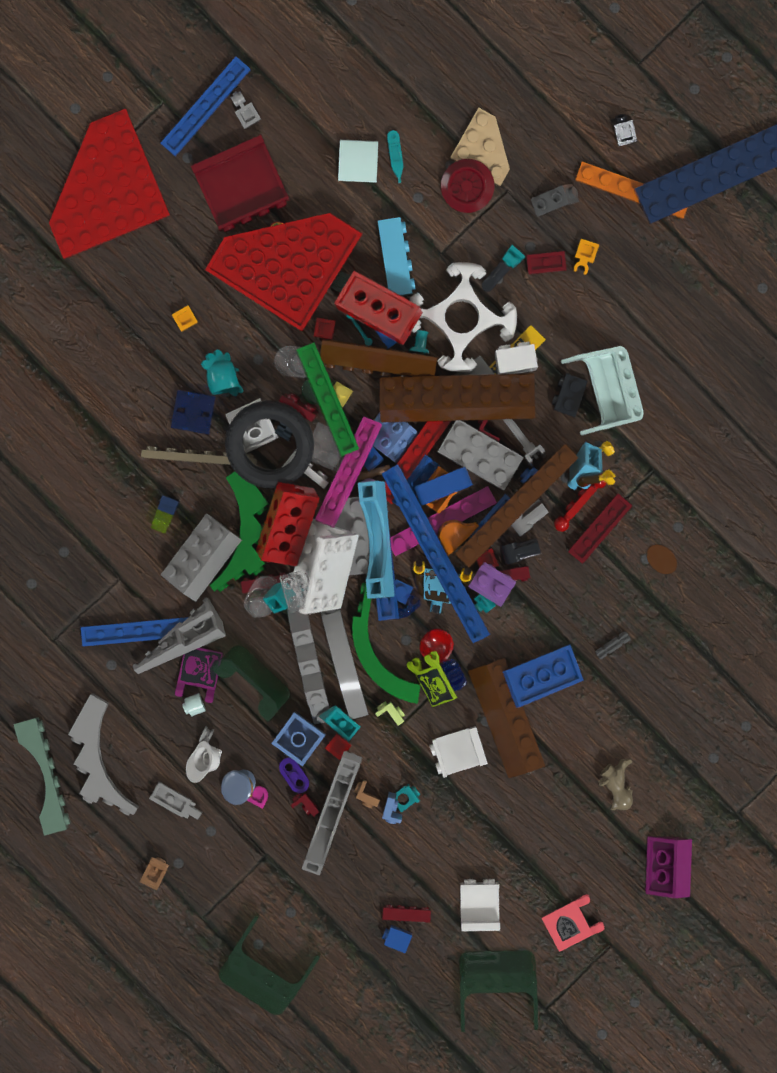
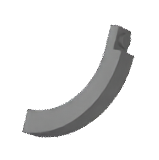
(344, 663)

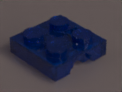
(193, 417)

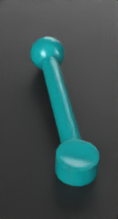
(368, 341)

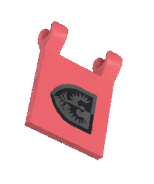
(569, 925)

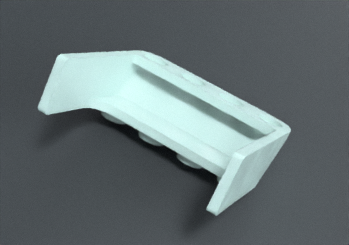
(613, 387)

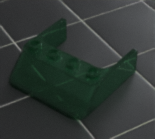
(497, 973)
(257, 981)

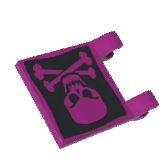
(198, 672)

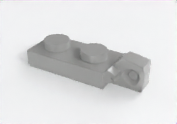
(174, 801)

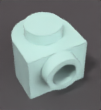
(194, 705)

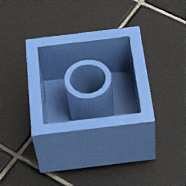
(298, 738)

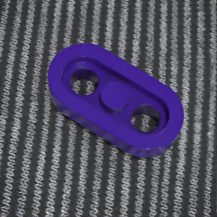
(293, 775)

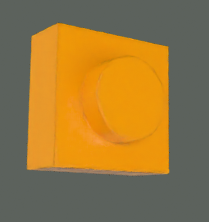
(184, 318)

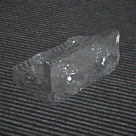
(295, 589)

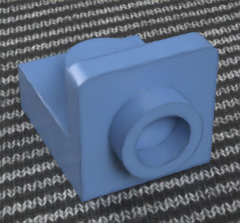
(391, 805)

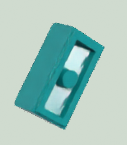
(340, 722)

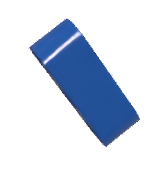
(443, 486)

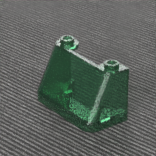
(255, 673)

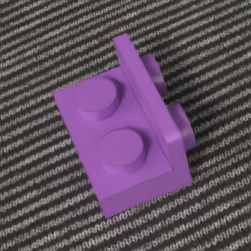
(492, 584)

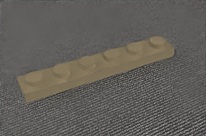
(189, 456)

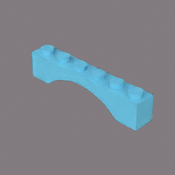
(374, 505)

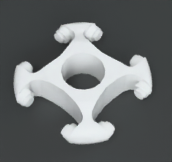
(486, 318)

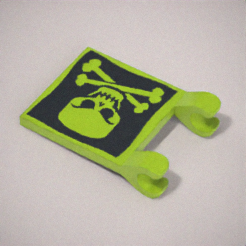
(433, 680)

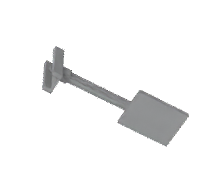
(529, 448)

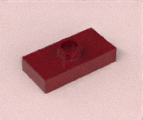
(546, 262)

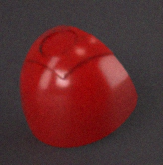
(438, 641)

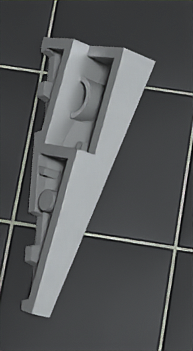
(196, 631)

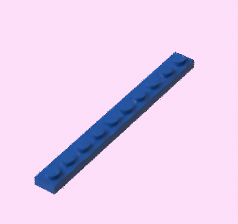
(435, 554)

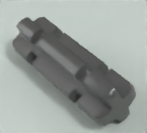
(612, 645)

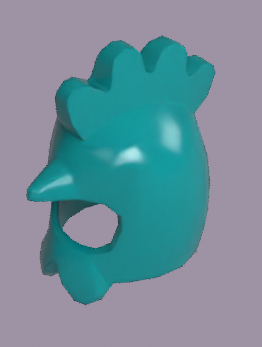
(221, 374)

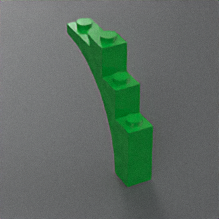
(245, 557)

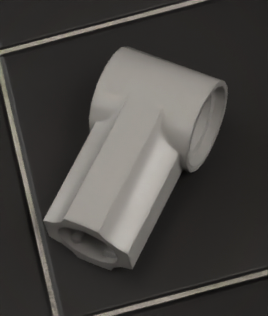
(529, 517)

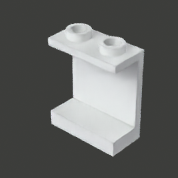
(458, 751)
(480, 905)

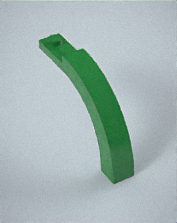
(380, 675)

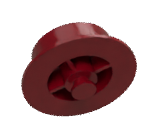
(467, 185)

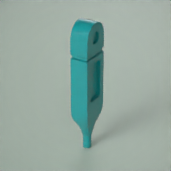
(395, 153)

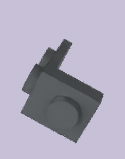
(555, 199)

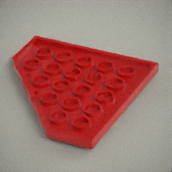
(106, 189)
(286, 264)

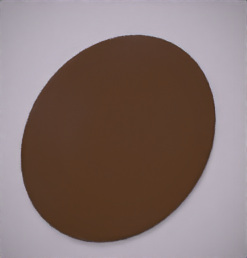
(661, 559)

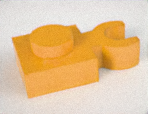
(586, 253)

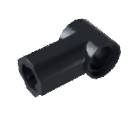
(516, 551)

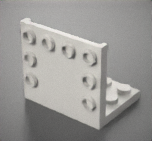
(328, 562)

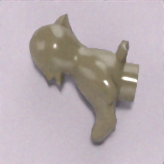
(614, 780)

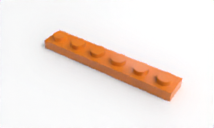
(612, 183)

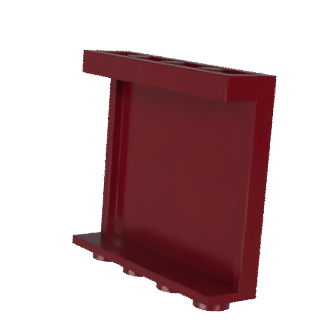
(240, 184)

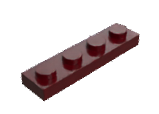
(600, 528)

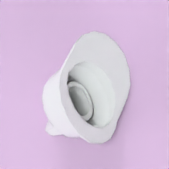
(202, 760)

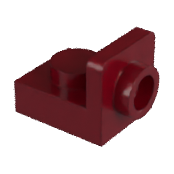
(308, 804)

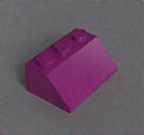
(668, 866)

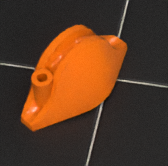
(454, 533)

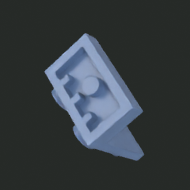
(394, 438)

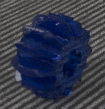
(454, 674)

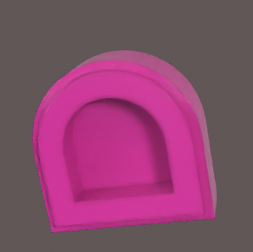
(259, 796)

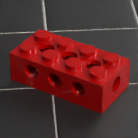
(377, 295)
(287, 524)

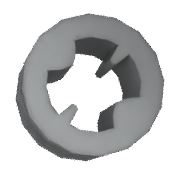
(206, 735)

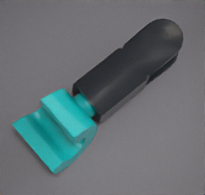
(511, 259)

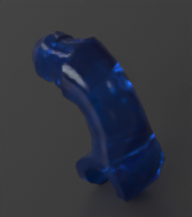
(409, 609)

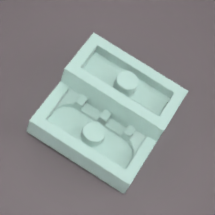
(358, 160)

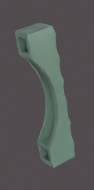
(31, 737)

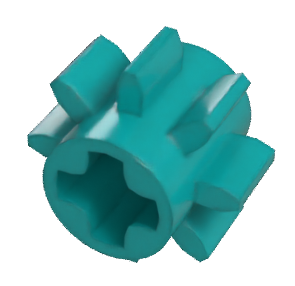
(483, 604)

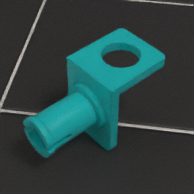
(420, 343)

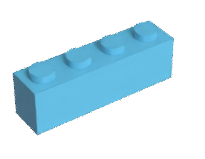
(394, 256)

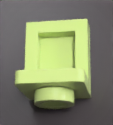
(396, 713)

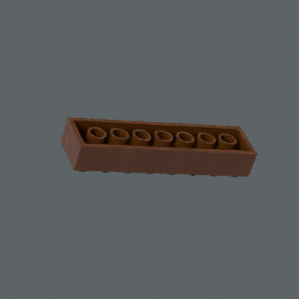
(457, 397)

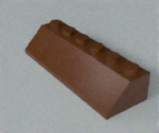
(376, 359)
(507, 723)

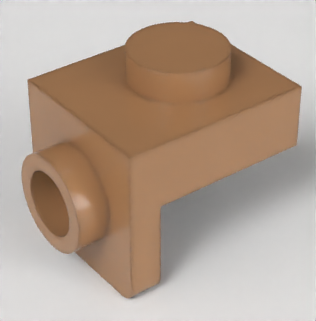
(367, 799)
(154, 873)

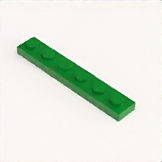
(327, 399)

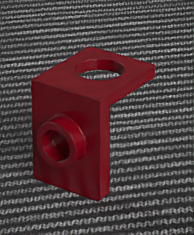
(483, 423)

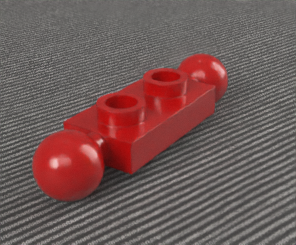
(562, 523)

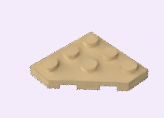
(484, 144)

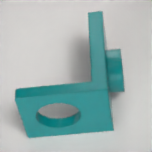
(412, 793)

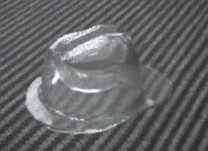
(288, 363)
(254, 600)

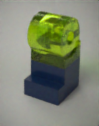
(164, 514)

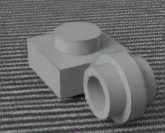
(247, 114)

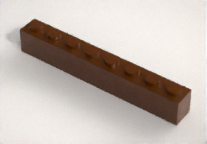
(516, 505)

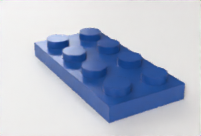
(543, 676)

